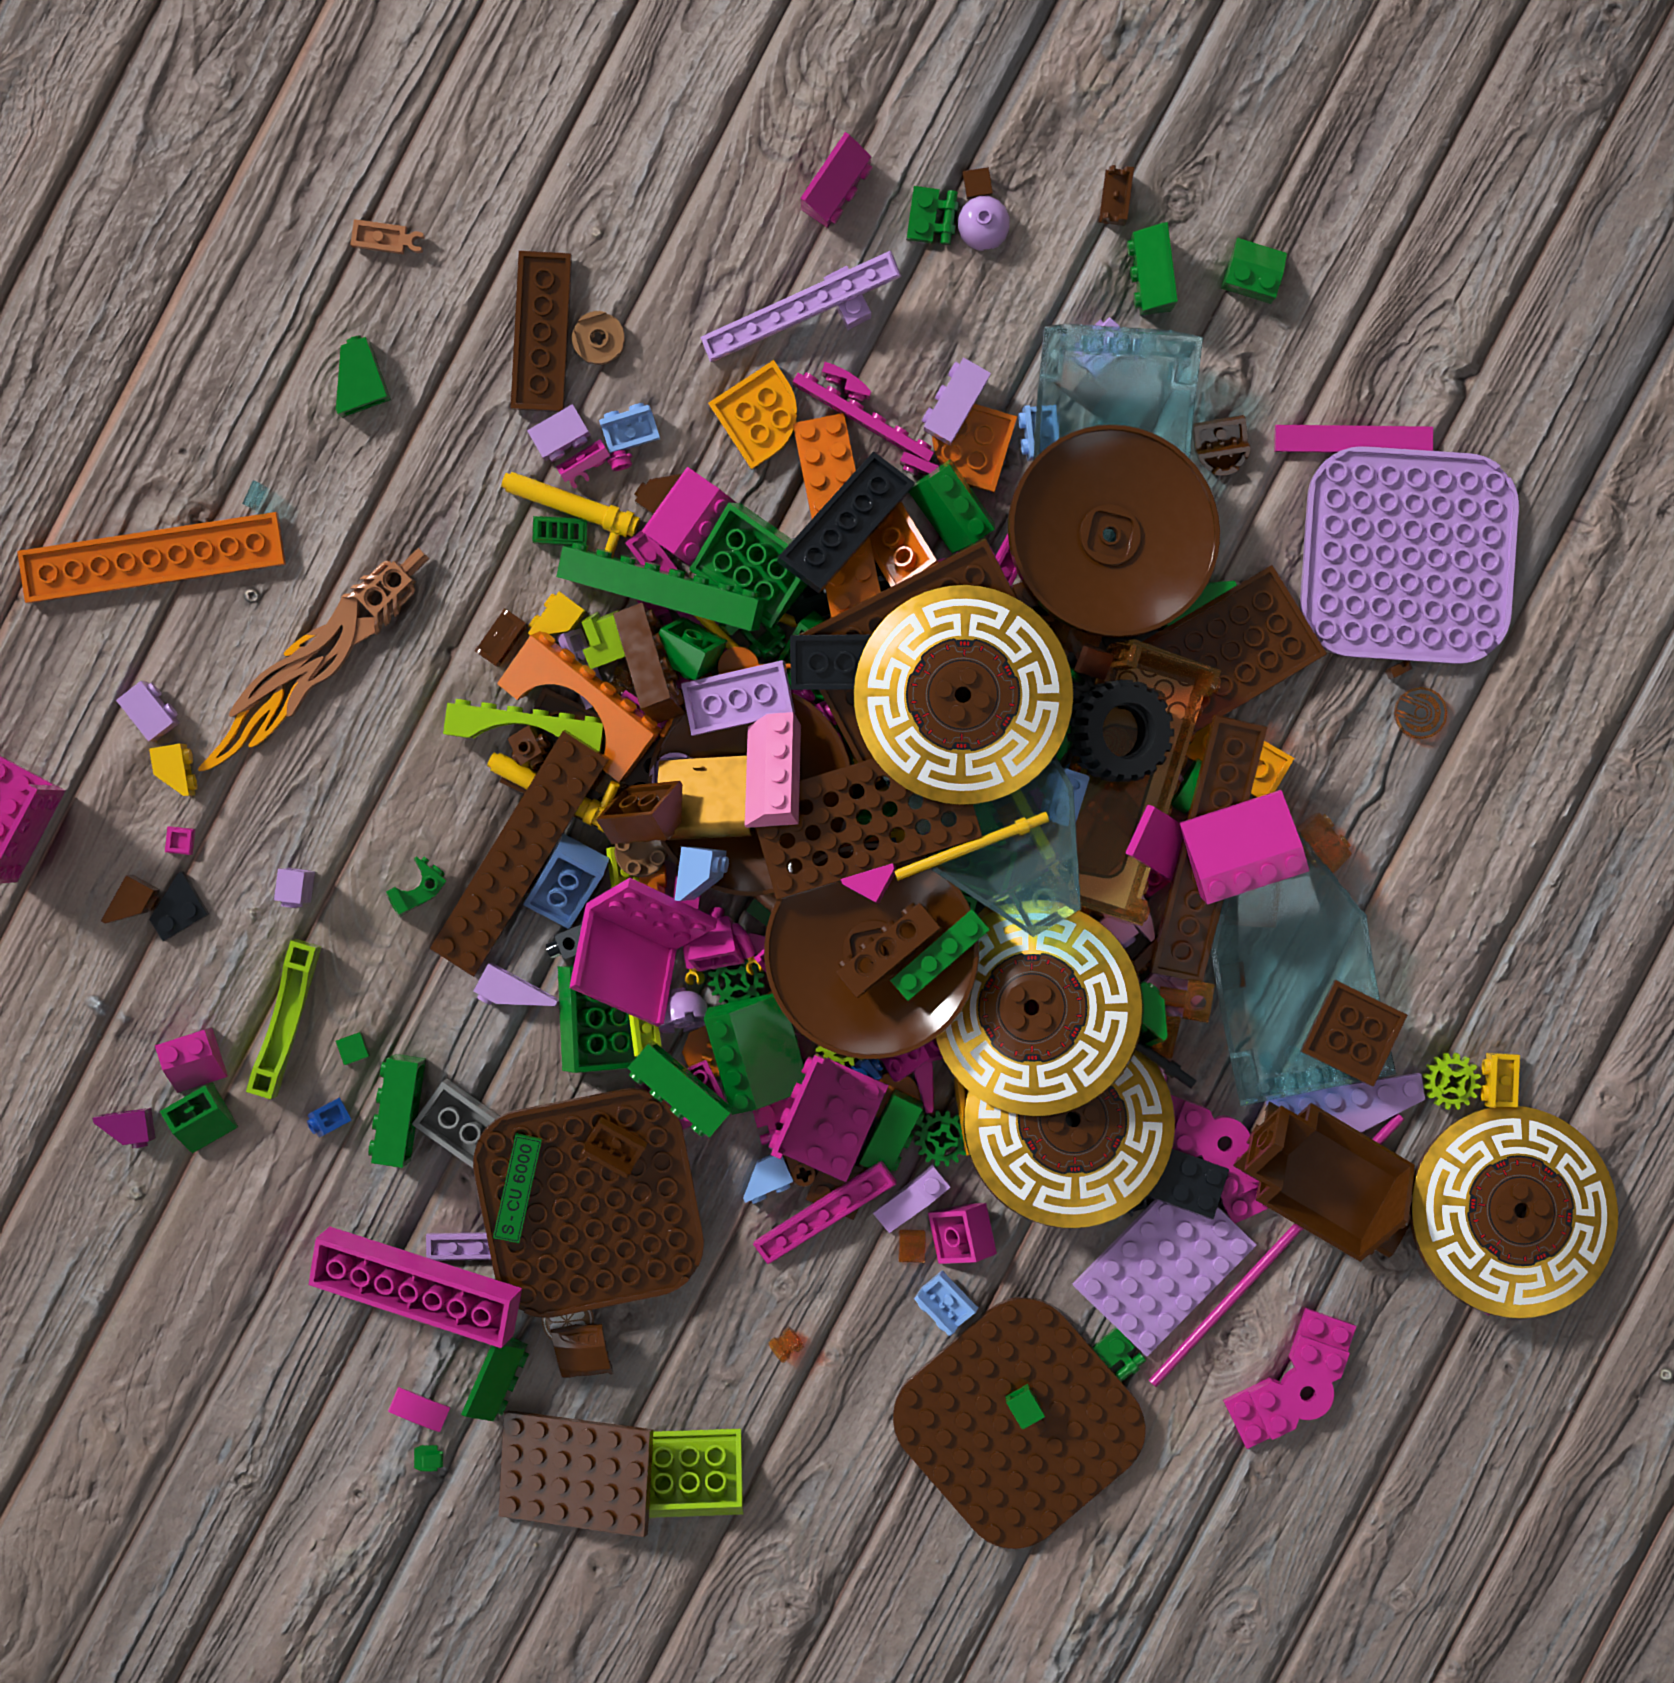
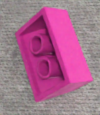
(836, 181)
(687, 516)

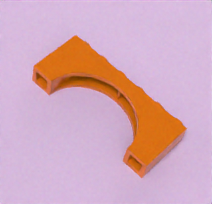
(625, 727)

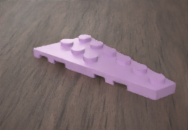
(1360, 1103)

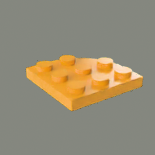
(758, 414)

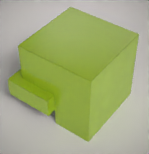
(603, 640)

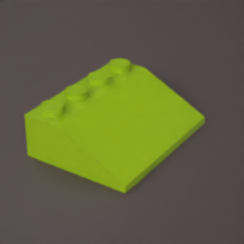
(696, 1473)

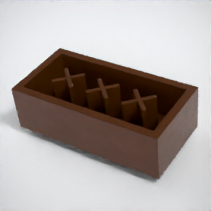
(649, 663)

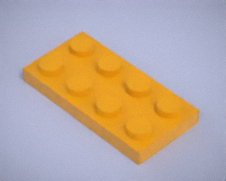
(1271, 766)

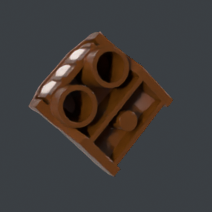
(581, 1350)

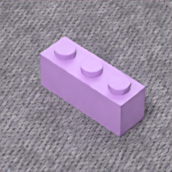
(955, 400)

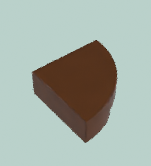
(1398, 669)

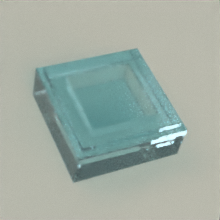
(254, 495)

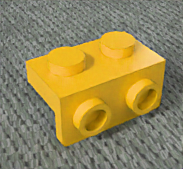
(1501, 1080)

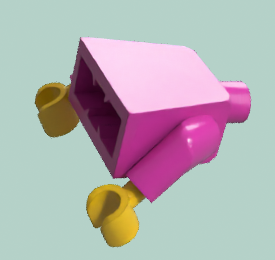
(719, 948)

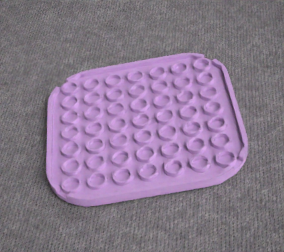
(1409, 554)

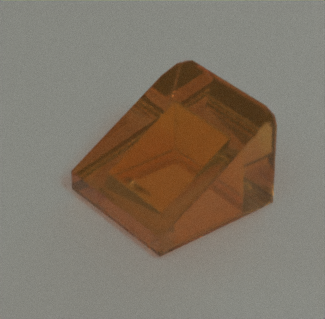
(912, 1246)

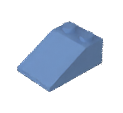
(566, 881)

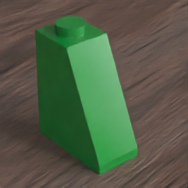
(359, 378)

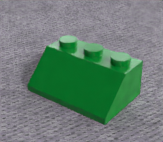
(1152, 270)
(952, 507)
(1154, 1017)
(495, 1380)

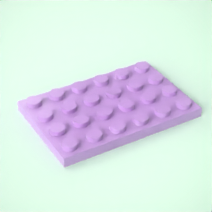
(1162, 1270)

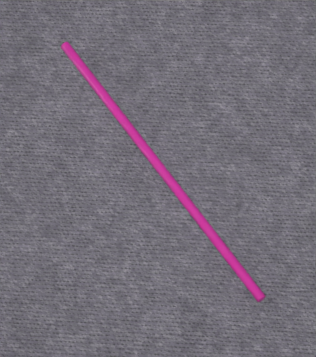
(1248, 1280)

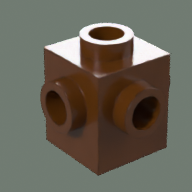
(530, 747)

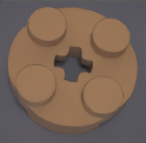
(606, 325)

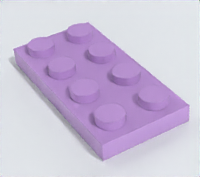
(737, 697)

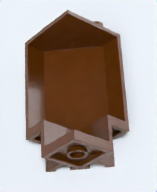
(1330, 1180)

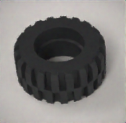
(1152, 726)

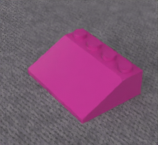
(1243, 847)

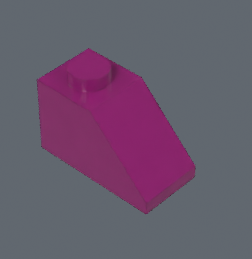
(128, 1127)

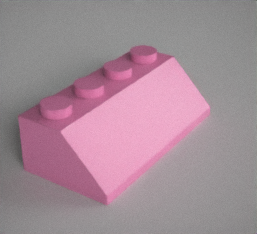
(773, 771)

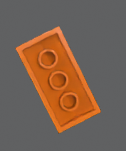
(900, 547)

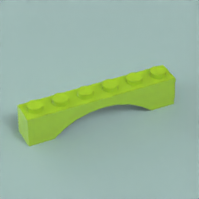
(472, 721)
(290, 1002)

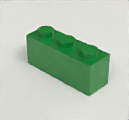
(893, 1131)

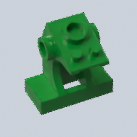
(768, 645)
(408, 900)

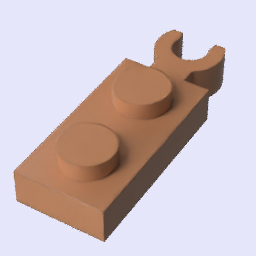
(384, 237)

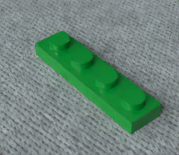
(940, 955)

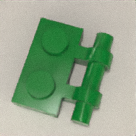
(923, 215)
(1116, 1347)

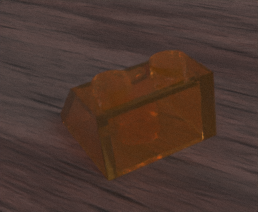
(1325, 842)

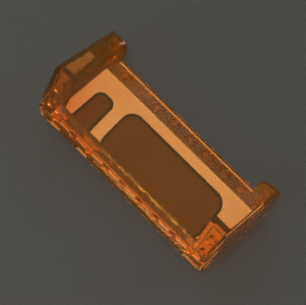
(1111, 811)

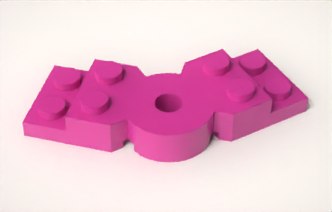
(1199, 1134)
(1317, 1361)

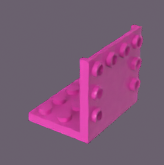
(25, 812)
(632, 946)
(828, 1117)

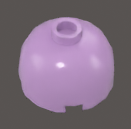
(983, 223)
(684, 1010)

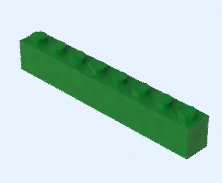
(661, 587)

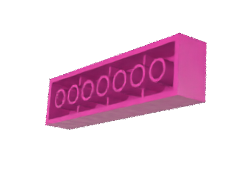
(415, 1286)

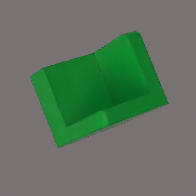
(1025, 1406)

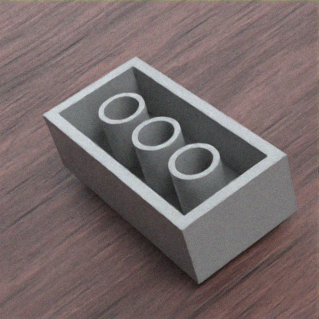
(454, 1120)

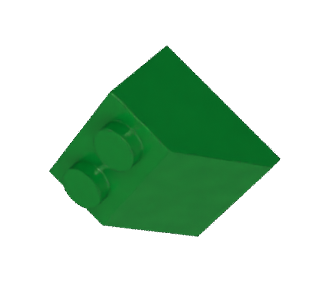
(1254, 271)
(691, 648)

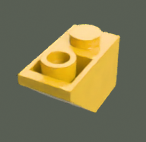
(558, 617)
(173, 767)

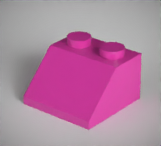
(191, 1060)
(962, 1233)

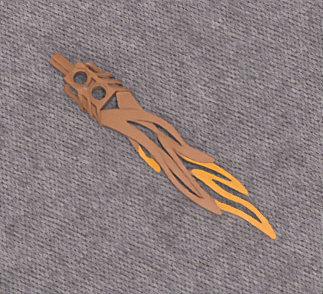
(295, 666)

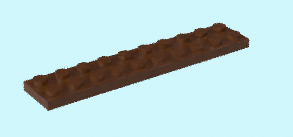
(1223, 781)
(519, 852)

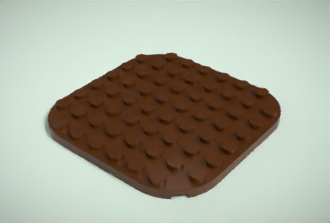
(585, 1230)
(963, 1436)

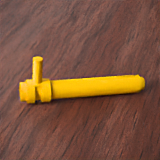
(609, 517)
(523, 776)

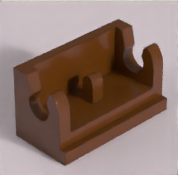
(1116, 195)
(501, 637)

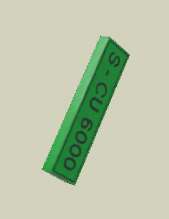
(517, 1188)

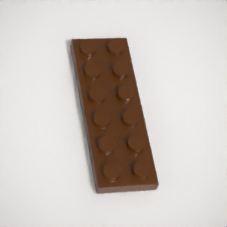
(541, 331)

